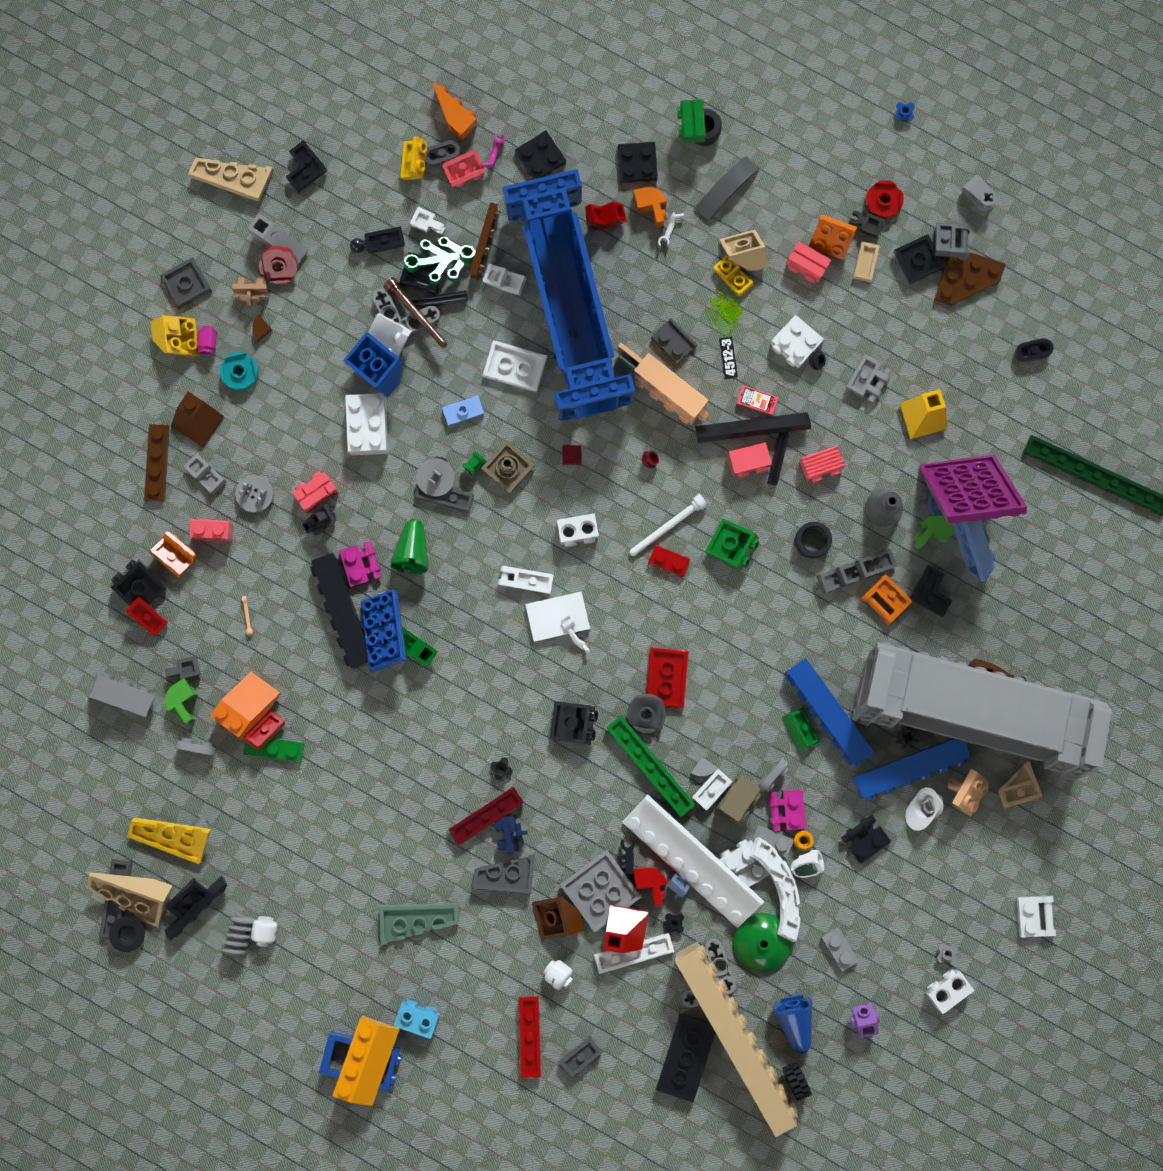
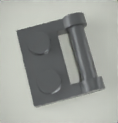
(946, 240)

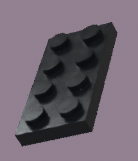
(686, 1058)

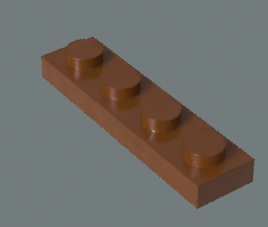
(483, 249)
(156, 462)

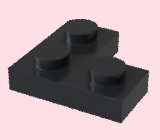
(309, 167)
(926, 594)

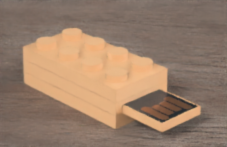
(666, 387)

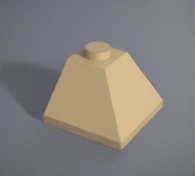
(746, 250)

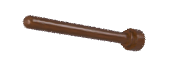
(393, 287)

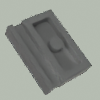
(673, 341)

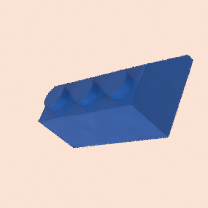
(375, 364)

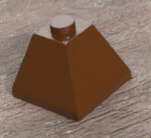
(196, 419)
(557, 918)

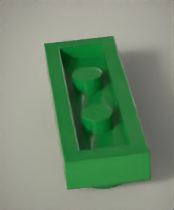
(278, 750)

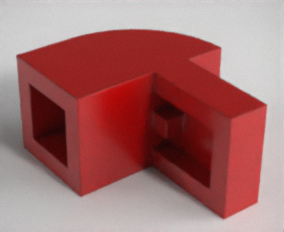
(605, 216)
(653, 878)

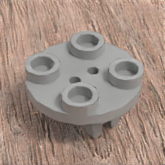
(246, 490)

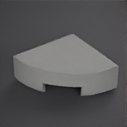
(704, 768)

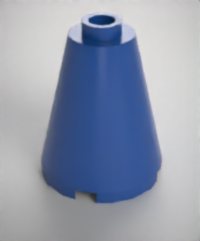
(796, 1021)

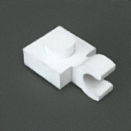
(425, 220)

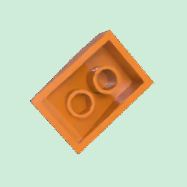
(245, 705)

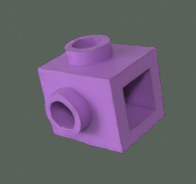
(865, 1020)

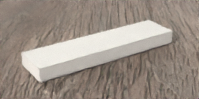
(652, 948)

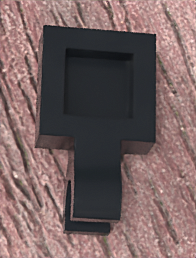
(628, 860)

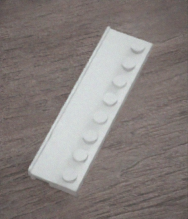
(692, 861)

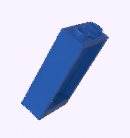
(332, 1039)

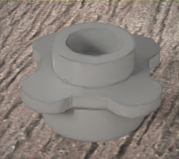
(942, 953)

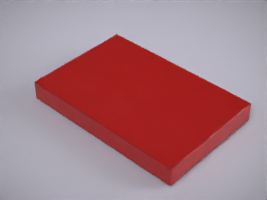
(668, 675)

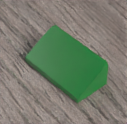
(800, 729)

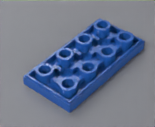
(383, 631)

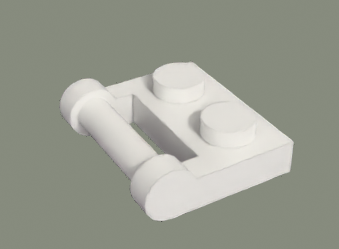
(1029, 916)

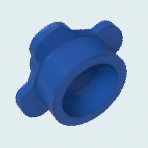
(900, 115)

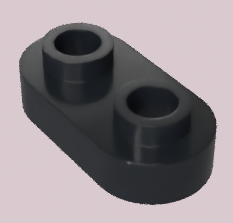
(1033, 351)

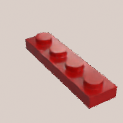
(529, 1036)

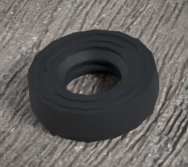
(138, 937)

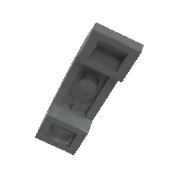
(726, 187)

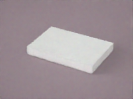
(515, 366)
(547, 614)

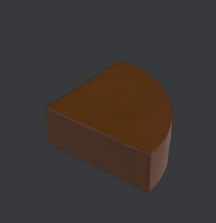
(260, 328)

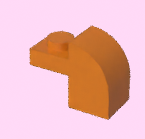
(651, 200)

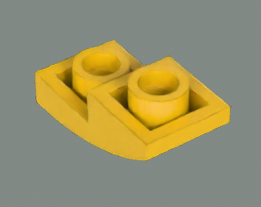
(733, 276)

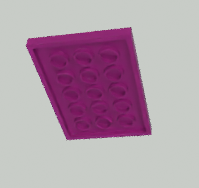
(972, 489)

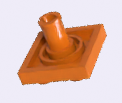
(832, 237)

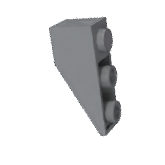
(274, 236)

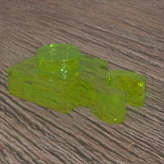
(727, 309)

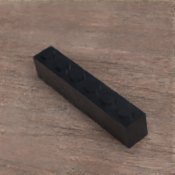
(342, 610)

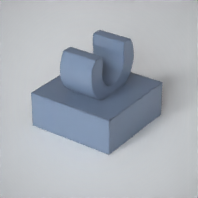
(678, 885)

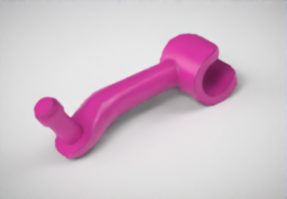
(494, 152)

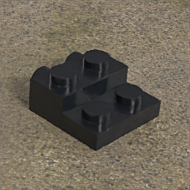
(137, 581)
(573, 723)

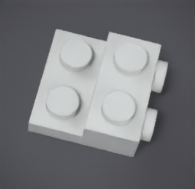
(796, 342)
(742, 864)

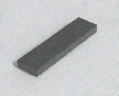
(111, 911)

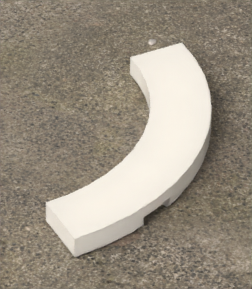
(785, 886)

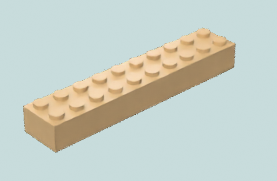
(737, 1039)

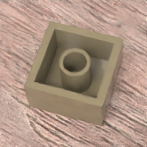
(738, 798)

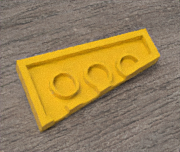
(176, 839)

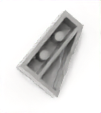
(121, 694)

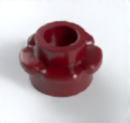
(650, 459)

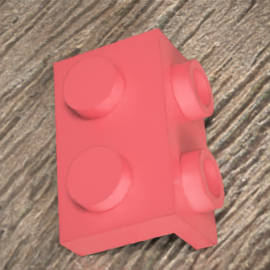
(463, 168)

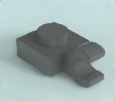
(186, 668)

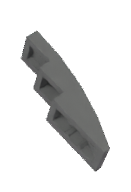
(856, 571)

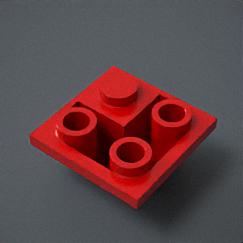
(625, 929)

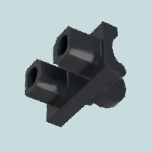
(319, 520)

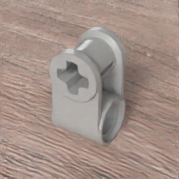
(978, 191)

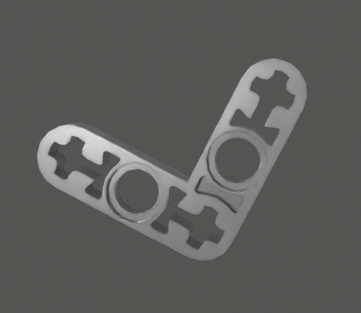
(404, 321)
(726, 974)

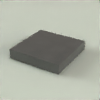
(185, 282)

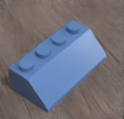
(975, 548)

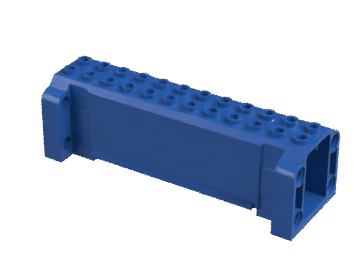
(568, 294)

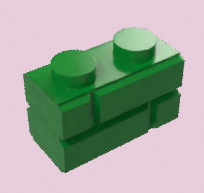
(692, 121)

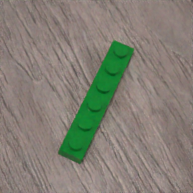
(650, 766)

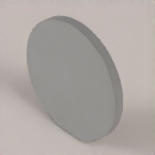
(435, 477)

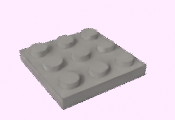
(598, 887)

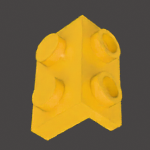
(413, 159)

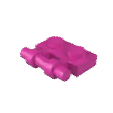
(354, 565)
(793, 810)

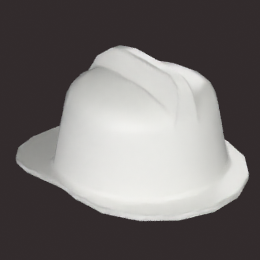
(924, 809)

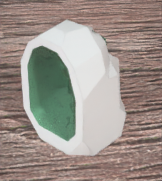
(808, 864)

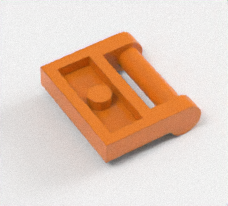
(891, 595)

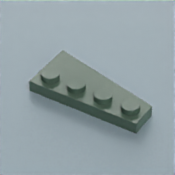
(415, 919)

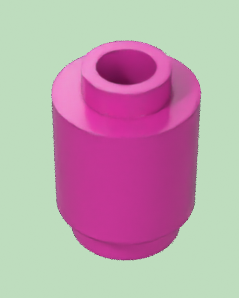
(206, 340)

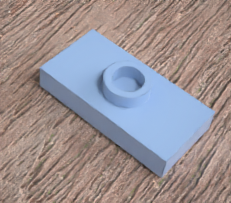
(463, 411)

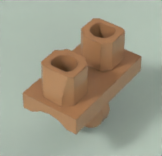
(250, 292)

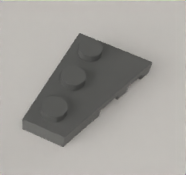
(509, 876)

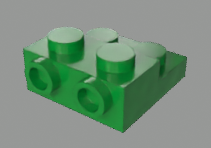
(733, 544)

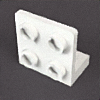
(389, 333)

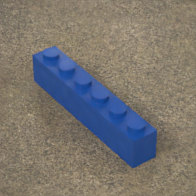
(829, 712)
(911, 767)

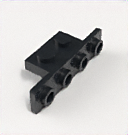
(191, 902)

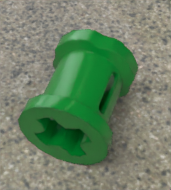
(474, 463)

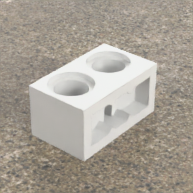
(576, 525)
(952, 996)

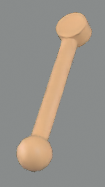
(249, 631)

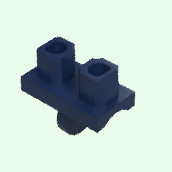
(512, 832)

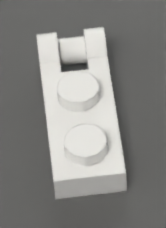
(526, 579)

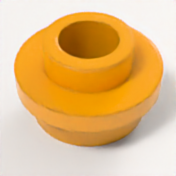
(808, 844)

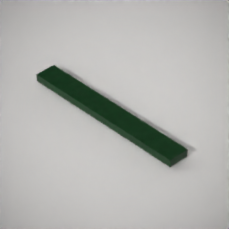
(1094, 474)

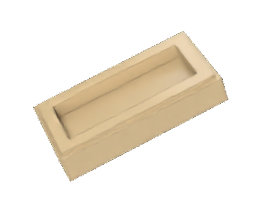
(866, 262)

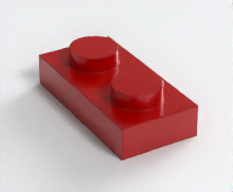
(669, 560)
(146, 616)
(264, 730)

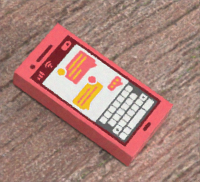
(757, 400)

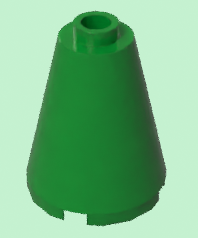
(411, 549)

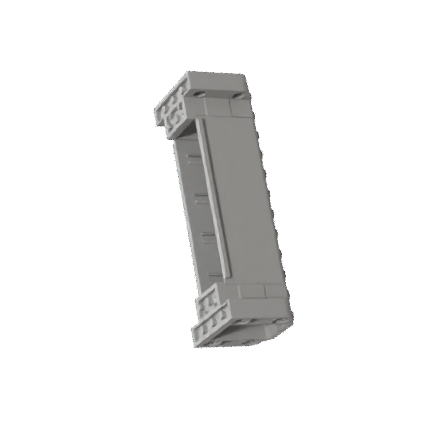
(983, 709)

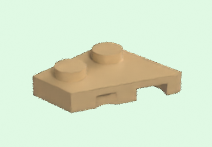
(1020, 787)

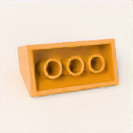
(366, 1061)

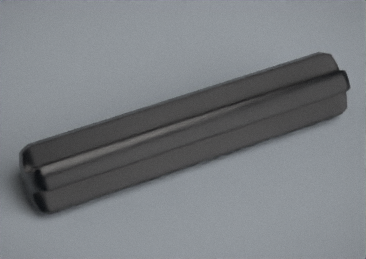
(440, 299)
(778, 458)

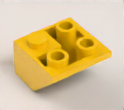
(175, 335)
(924, 414)

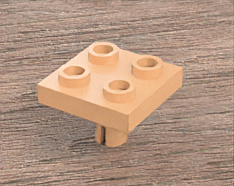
(969, 792)

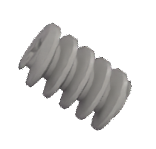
(238, 935)

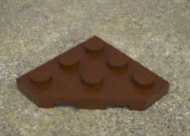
(967, 277)

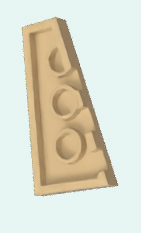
(239, 179)

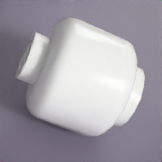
(264, 931)
(558, 975)

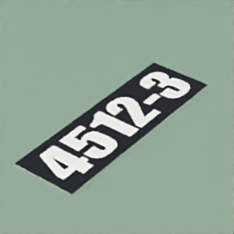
(728, 357)

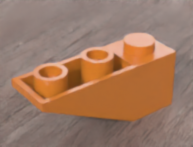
(458, 119)

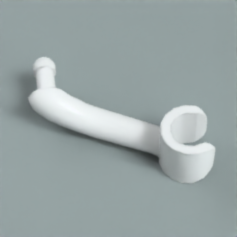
(669, 229)
(567, 623)

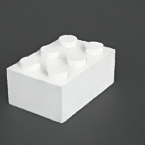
(366, 424)

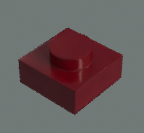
(572, 454)

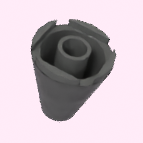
(884, 507)

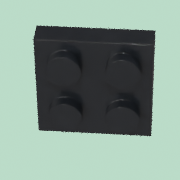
(540, 155)
(637, 162)
(918, 259)

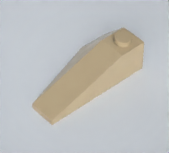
(138, 895)

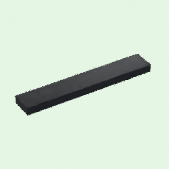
(753, 427)

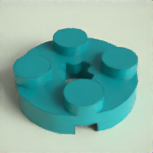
(245, 362)

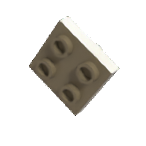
(508, 467)

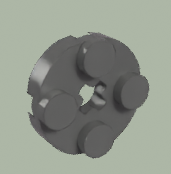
(643, 702)

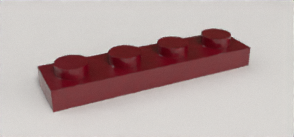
(486, 816)

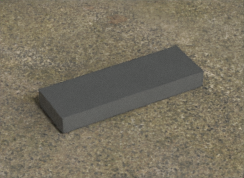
(453, 499)

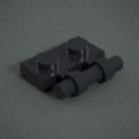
(870, 843)

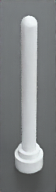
(697, 504)

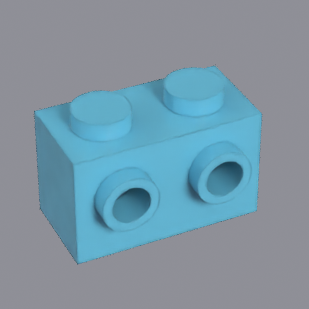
(417, 1019)

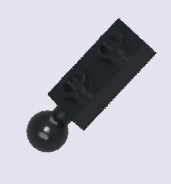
(379, 241)

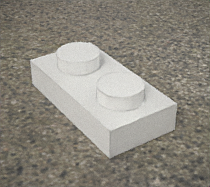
(712, 789)

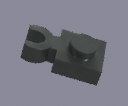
(869, 224)

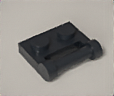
(422, 271)

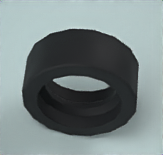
(827, 540)

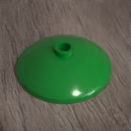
(748, 939)

